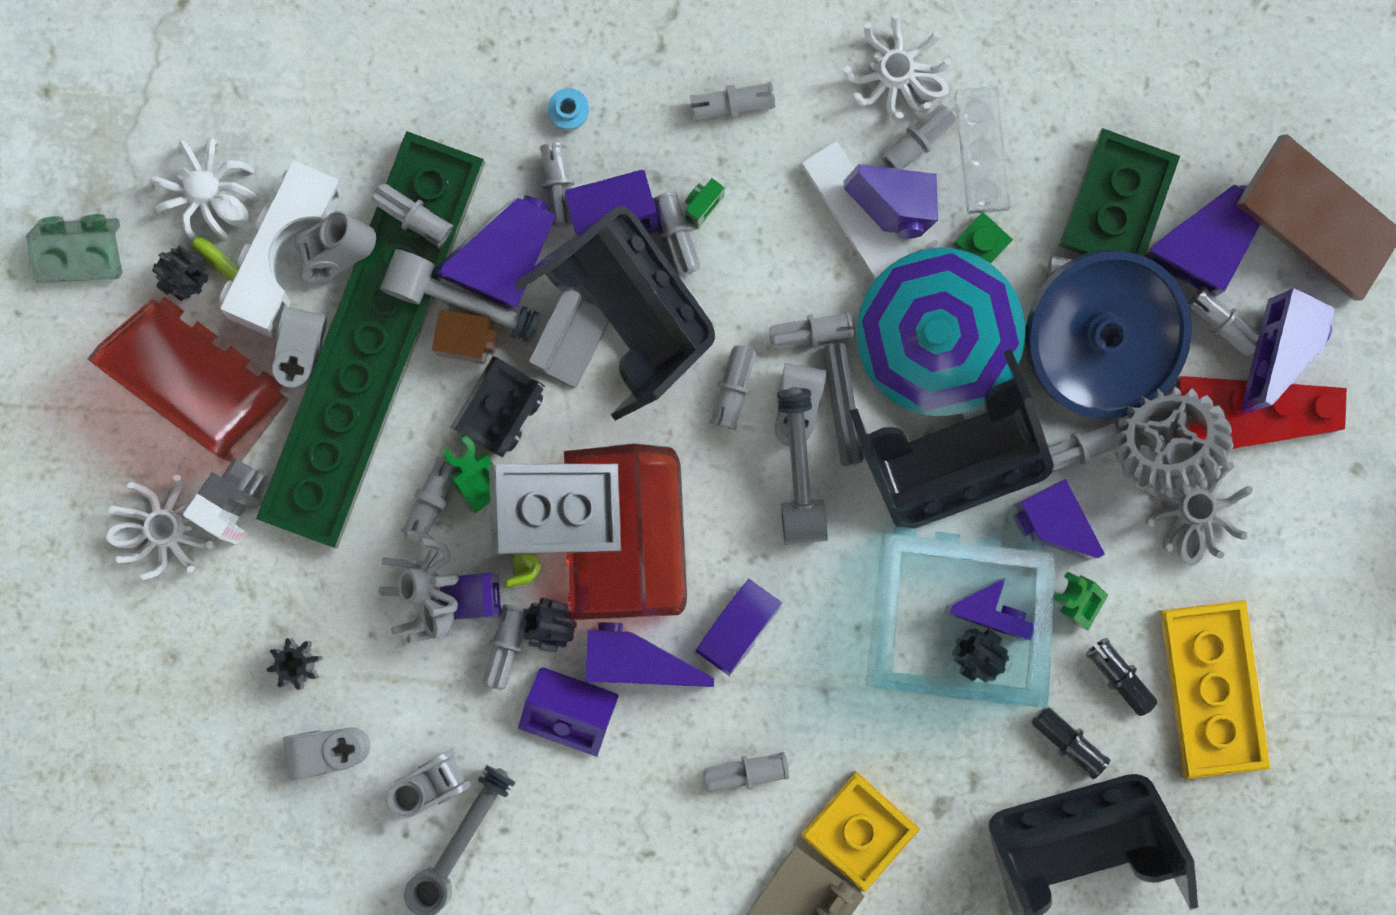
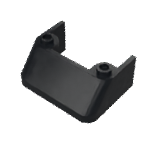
(638, 297)
(961, 462)
(1085, 834)

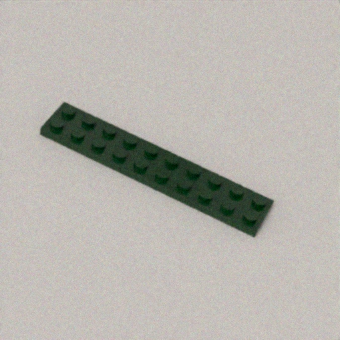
(365, 354)

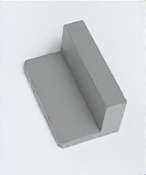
(569, 339)

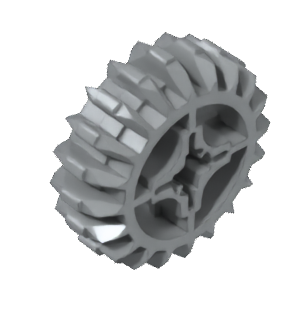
(1180, 455)

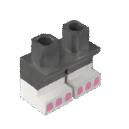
(224, 499)

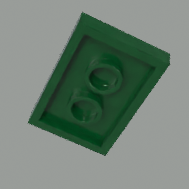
(1119, 196)

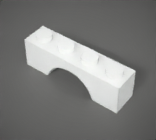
(300, 203)

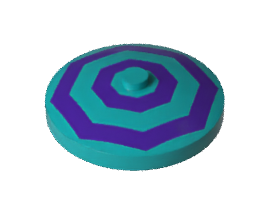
(939, 331)

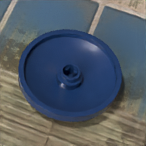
(1108, 333)

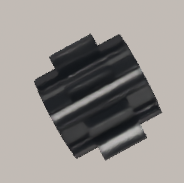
(180, 273)
(548, 625)
(980, 655)
(283, 656)

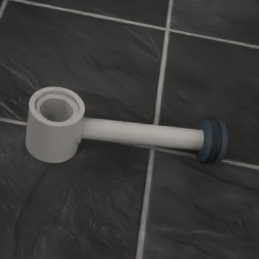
(410, 278)

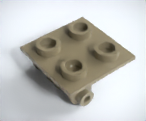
(806, 888)

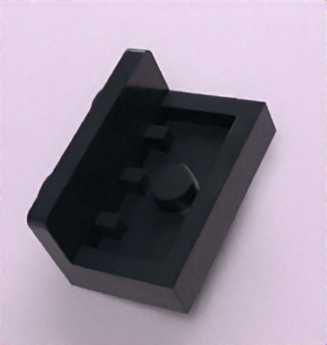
(499, 407)

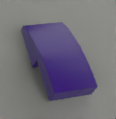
(738, 627)

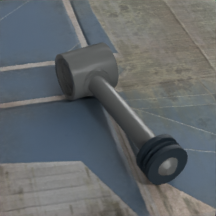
(803, 517)
(495, 782)

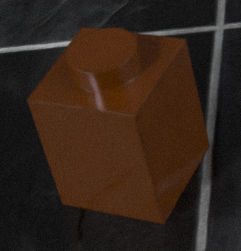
(464, 336)

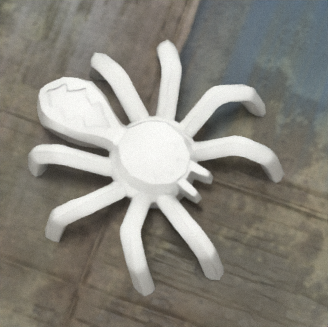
(897, 71)
(204, 190)
(161, 527)

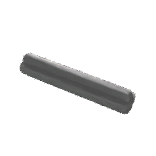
(842, 402)

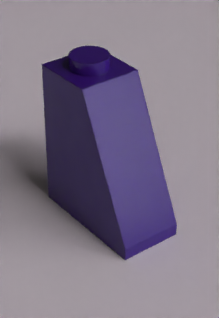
(1208, 244)
(500, 252)

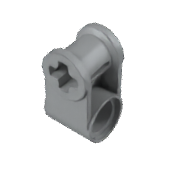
(333, 243)
(298, 338)
(806, 378)
(319, 752)
(429, 784)

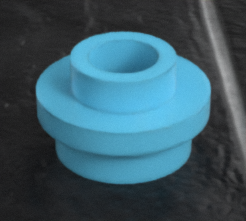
(573, 120)

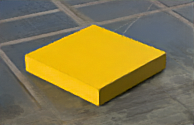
(860, 831)

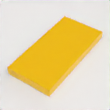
(1214, 689)

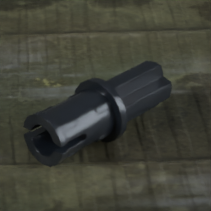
(1122, 678)
(1070, 742)

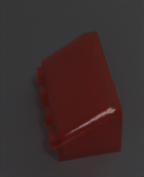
(191, 379)
(651, 567)

